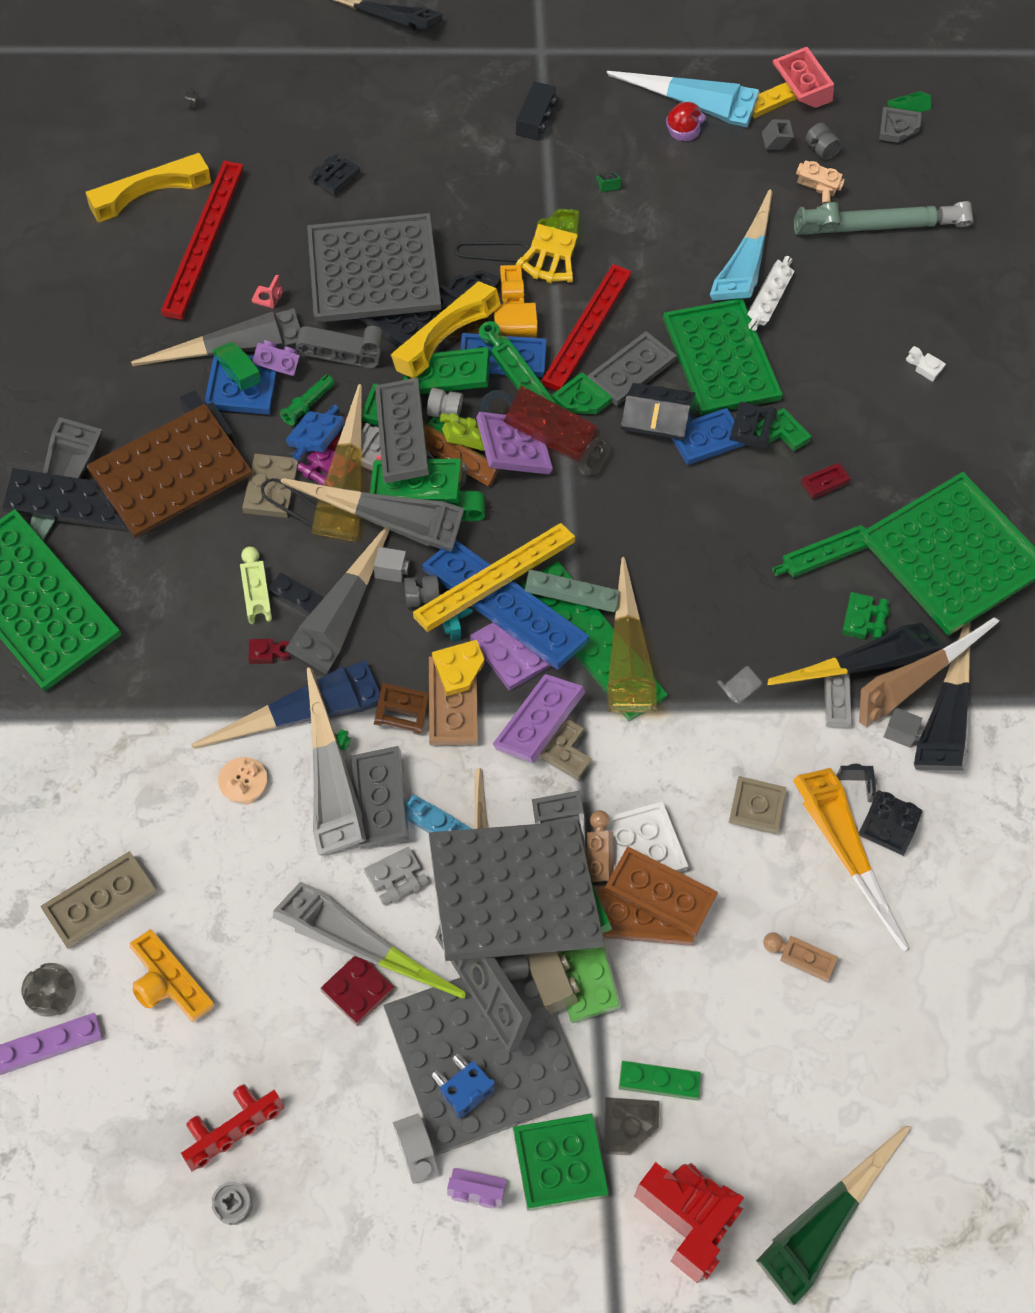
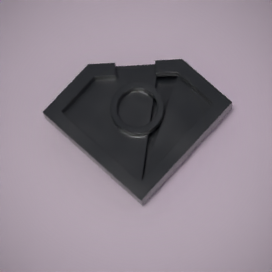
(461, 284)

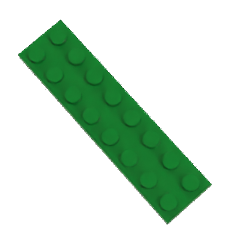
(597, 653)

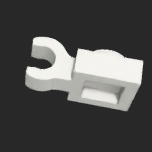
(926, 365)

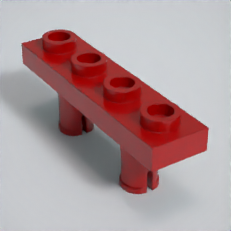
(243, 1124)

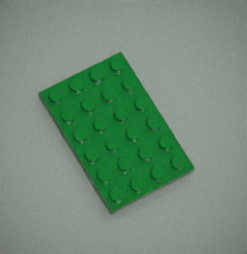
(721, 356)

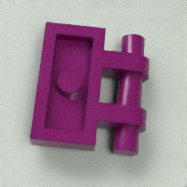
(317, 461)

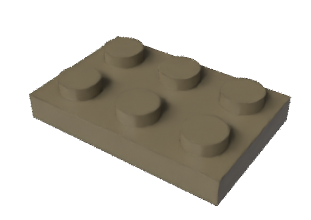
(265, 468)

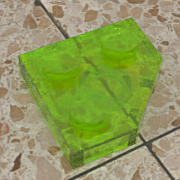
(563, 220)

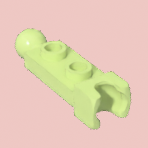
(254, 585)

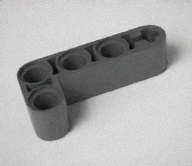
(341, 347)

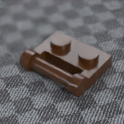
(402, 701)

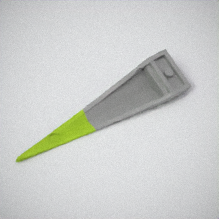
(324, 920)

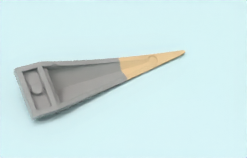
(336, 808)

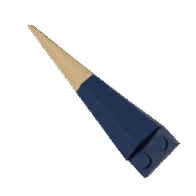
(342, 692)

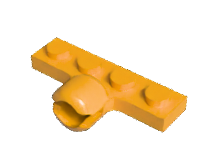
(166, 979)

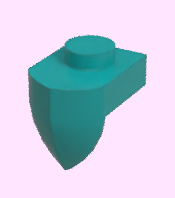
(453, 627)

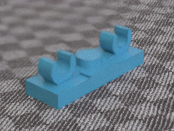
(430, 817)

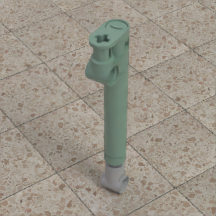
(829, 219)

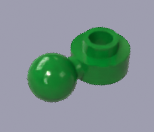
(493, 327)

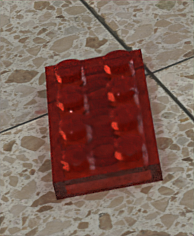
(550, 423)

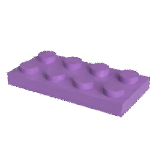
(539, 718)

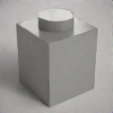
(391, 564)

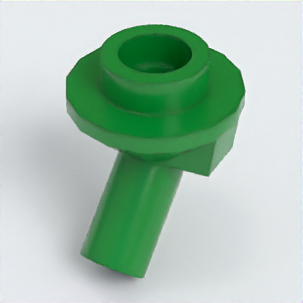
(343, 739)

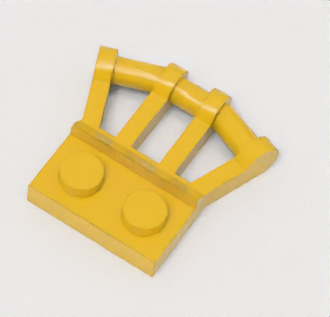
(554, 244)

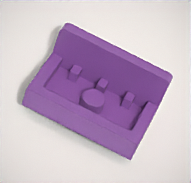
(276, 359)
(476, 1187)

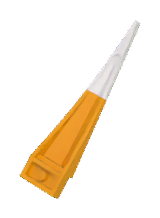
(830, 810)

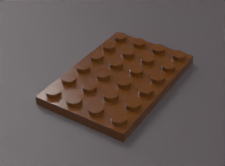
(169, 470)

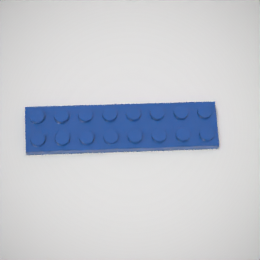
(512, 608)

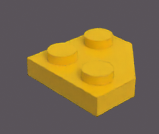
(458, 666)

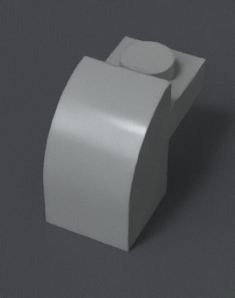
(416, 1148)

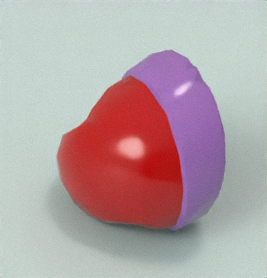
(685, 121)

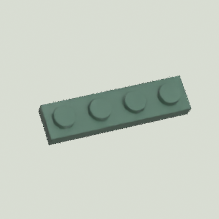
(571, 590)

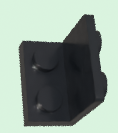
(891, 822)

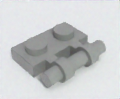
(392, 870)

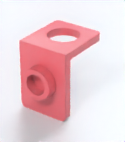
(274, 291)

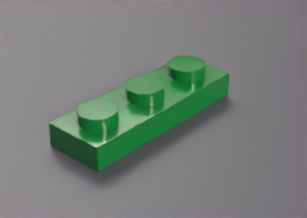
(659, 1080)

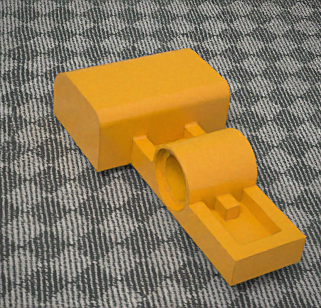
(514, 315)

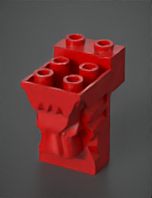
(695, 1210)

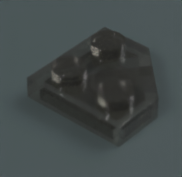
(628, 1124)

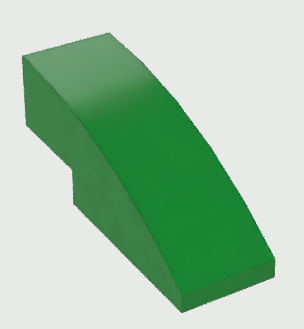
(237, 365)

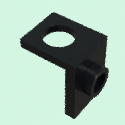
(857, 772)

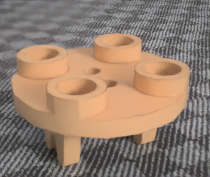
(236, 789)

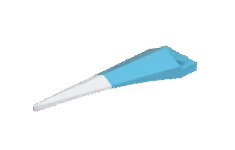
(719, 99)

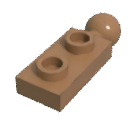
(600, 848)
(802, 955)

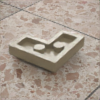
(561, 753)

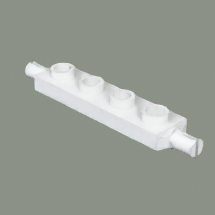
(770, 293)

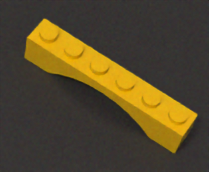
(112, 198)
(473, 305)

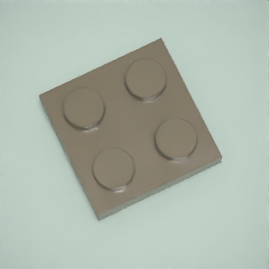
(757, 805)

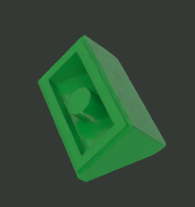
(915, 102)

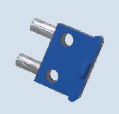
(468, 1090)

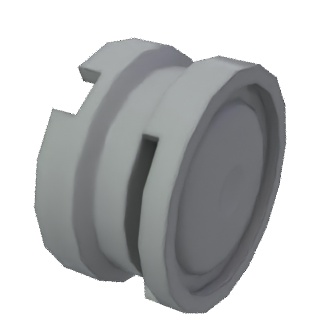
(232, 1203)

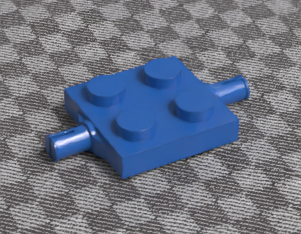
(315, 432)

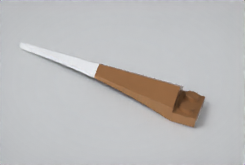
(895, 687)

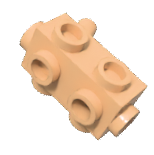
(820, 178)

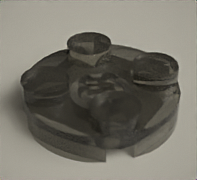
(56, 1002)

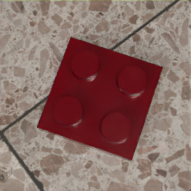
(357, 989)

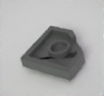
(898, 124)

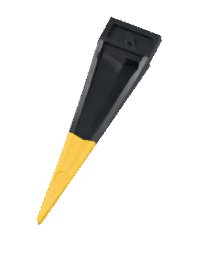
(895, 648)

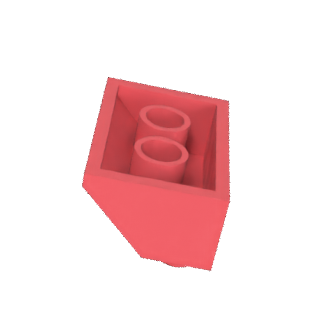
(806, 77)

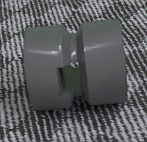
(823, 141)
(420, 591)

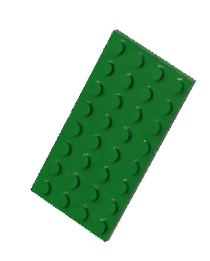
(43, 608)

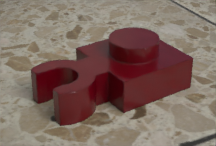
(264, 650)

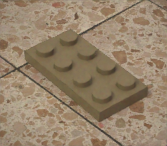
(98, 899)

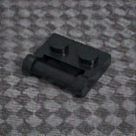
(746, 422)

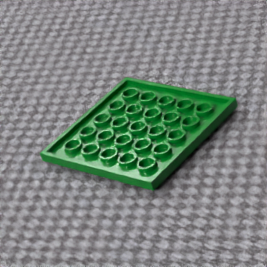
(954, 552)

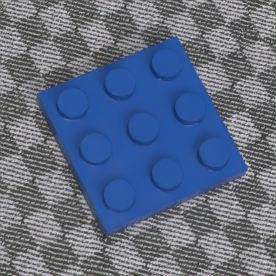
(229, 397)

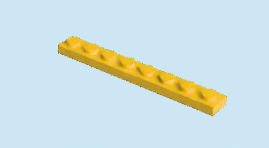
(493, 577)

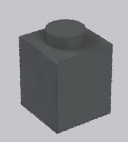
(777, 134)
(904, 727)

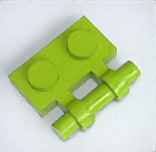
(462, 431)

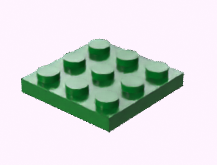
(560, 1162)

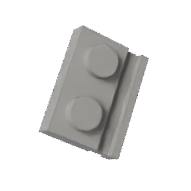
(369, 446)

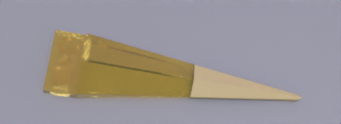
(343, 474)
(630, 673)

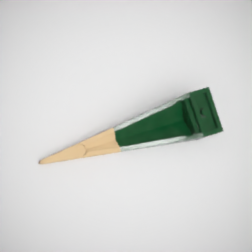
(805, 1244)

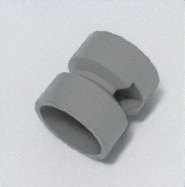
(442, 403)

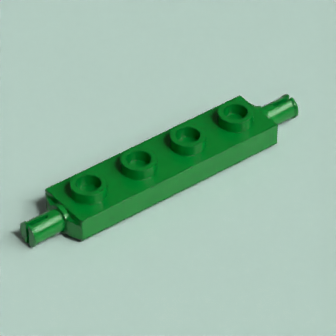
(515, 366)
(822, 553)

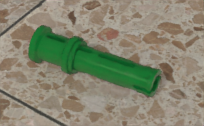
(301, 405)

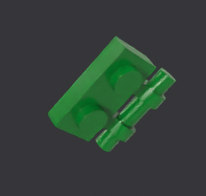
(858, 614)

